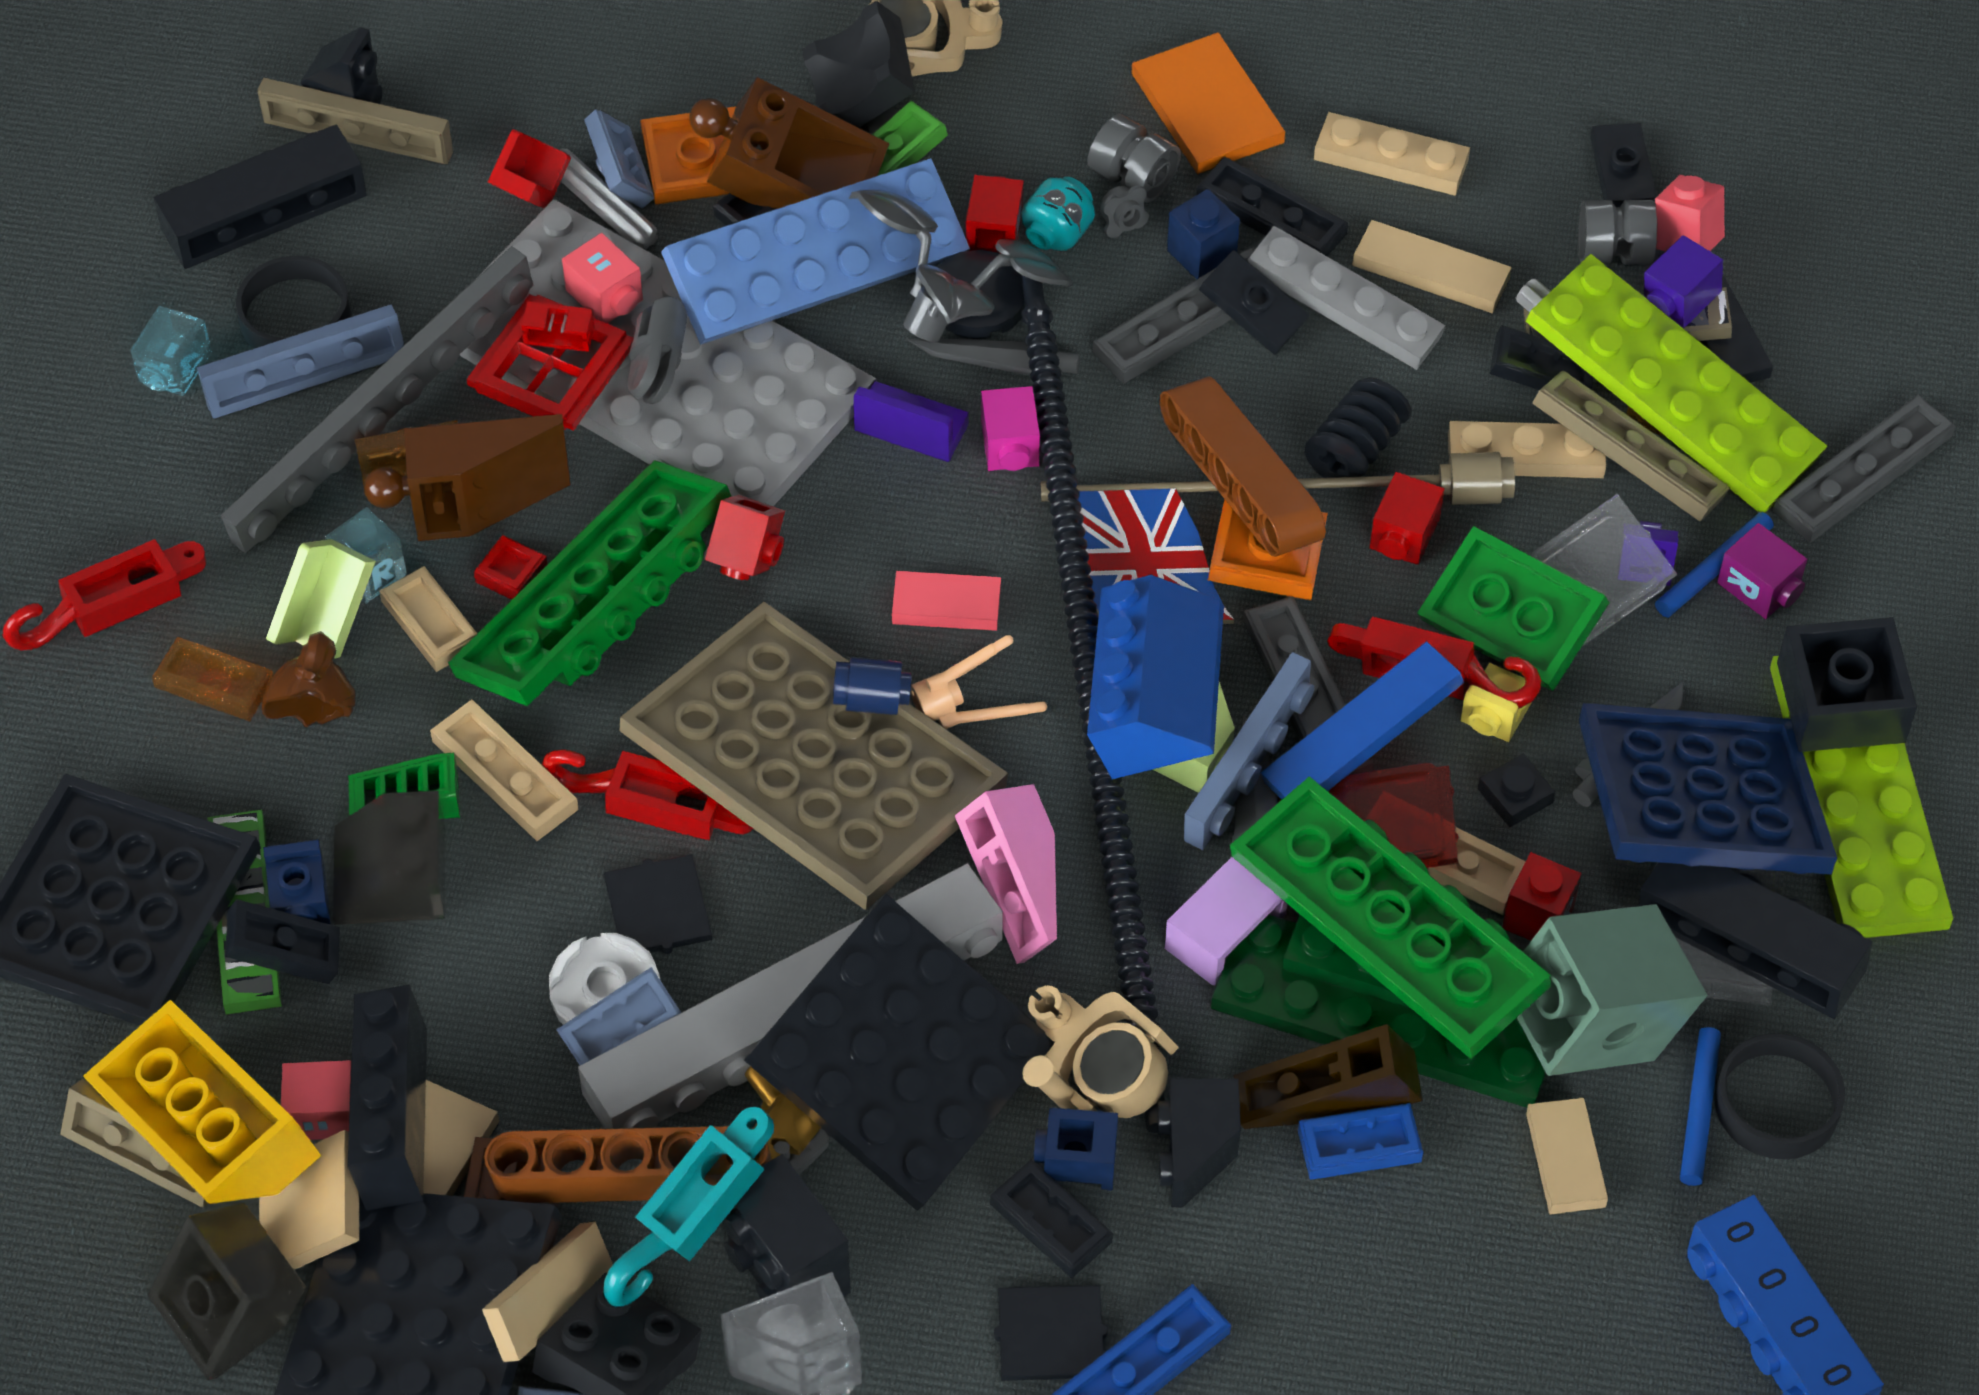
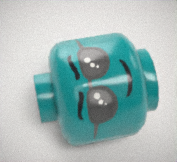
(1058, 213)

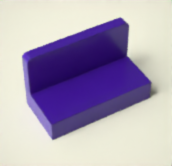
(909, 420)

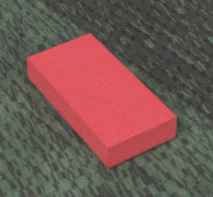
(946, 600)

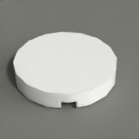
(594, 970)

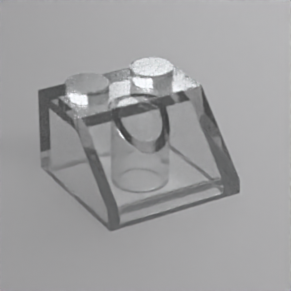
(795, 1341)

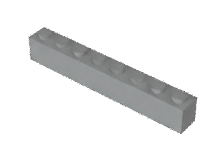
(706, 1045)

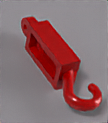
(104, 595)
(1390, 642)
(646, 793)

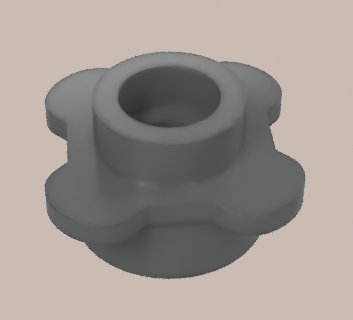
(1123, 210)

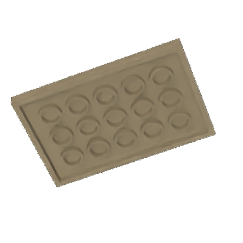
(827, 785)

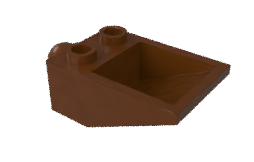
(801, 146)
(474, 473)

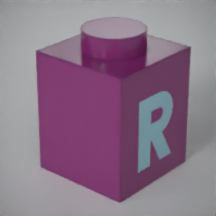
(1763, 571)

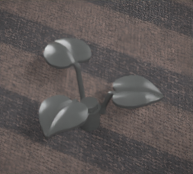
(938, 294)

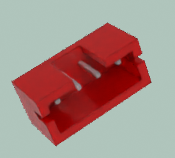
(557, 326)

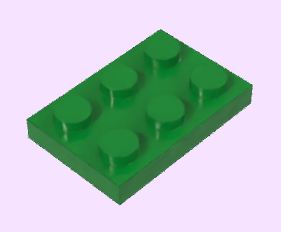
(1513, 606)

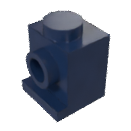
(298, 880)
(1078, 1146)

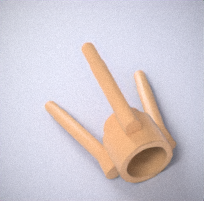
(941, 694)

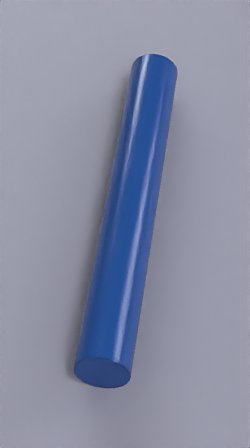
(1705, 571)
(1700, 1106)

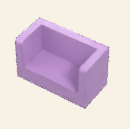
(1219, 919)

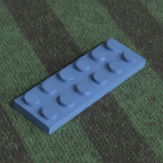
(806, 254)

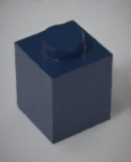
(1202, 233)

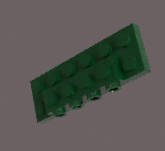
(1310, 988)

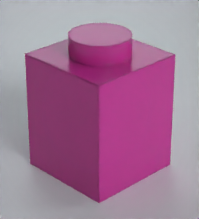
(1010, 428)

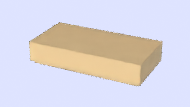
(428, 617)
(1566, 1156)

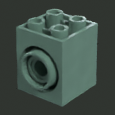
(1613, 991)

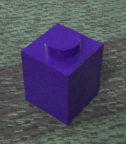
(1684, 280)

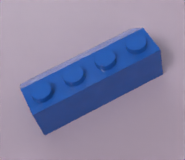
(1154, 675)

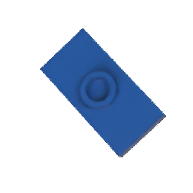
(1360, 1141)

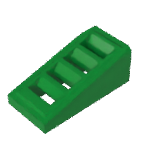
(418, 772)

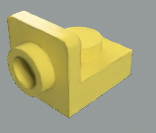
(1491, 713)

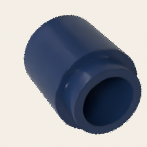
(871, 685)

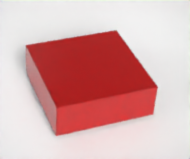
(509, 567)

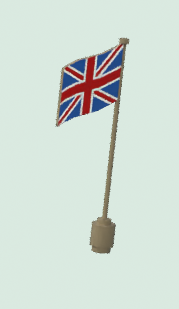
(1149, 532)

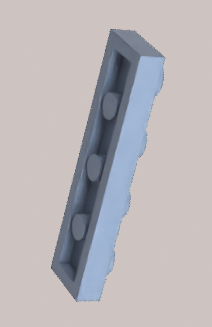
(300, 361)
(1240, 765)

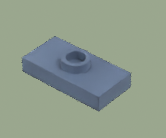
(619, 158)
(619, 1017)

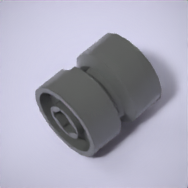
(1130, 156)
(1618, 231)

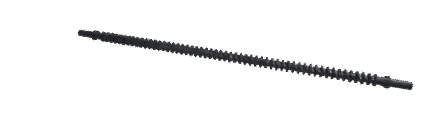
(1083, 635)

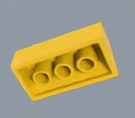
(202, 1110)

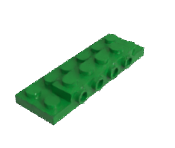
(595, 586)
(1392, 916)

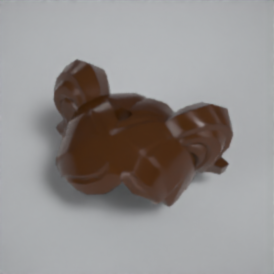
(310, 686)

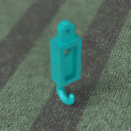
(687, 1207)

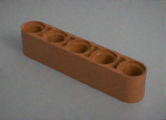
(1242, 466)
(603, 1154)

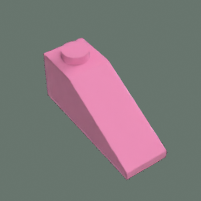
(1016, 863)

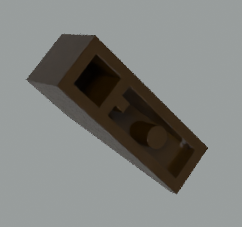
(1332, 1079)

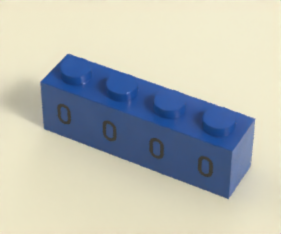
(1777, 1305)

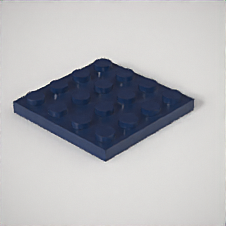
(1705, 789)

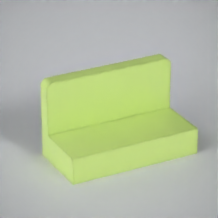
(321, 594)

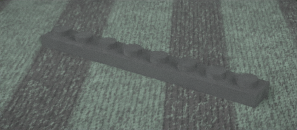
(377, 400)

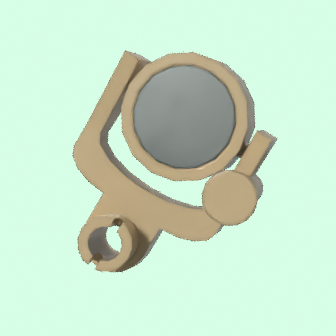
(967, 29)
(1110, 1060)

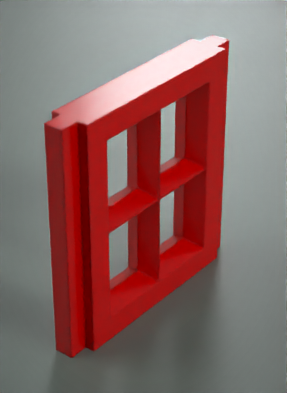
(583, 392)

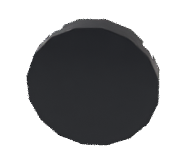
(1002, 288)

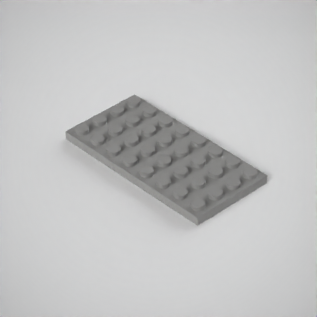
(739, 406)

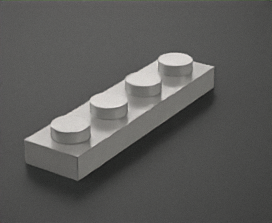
(1346, 298)

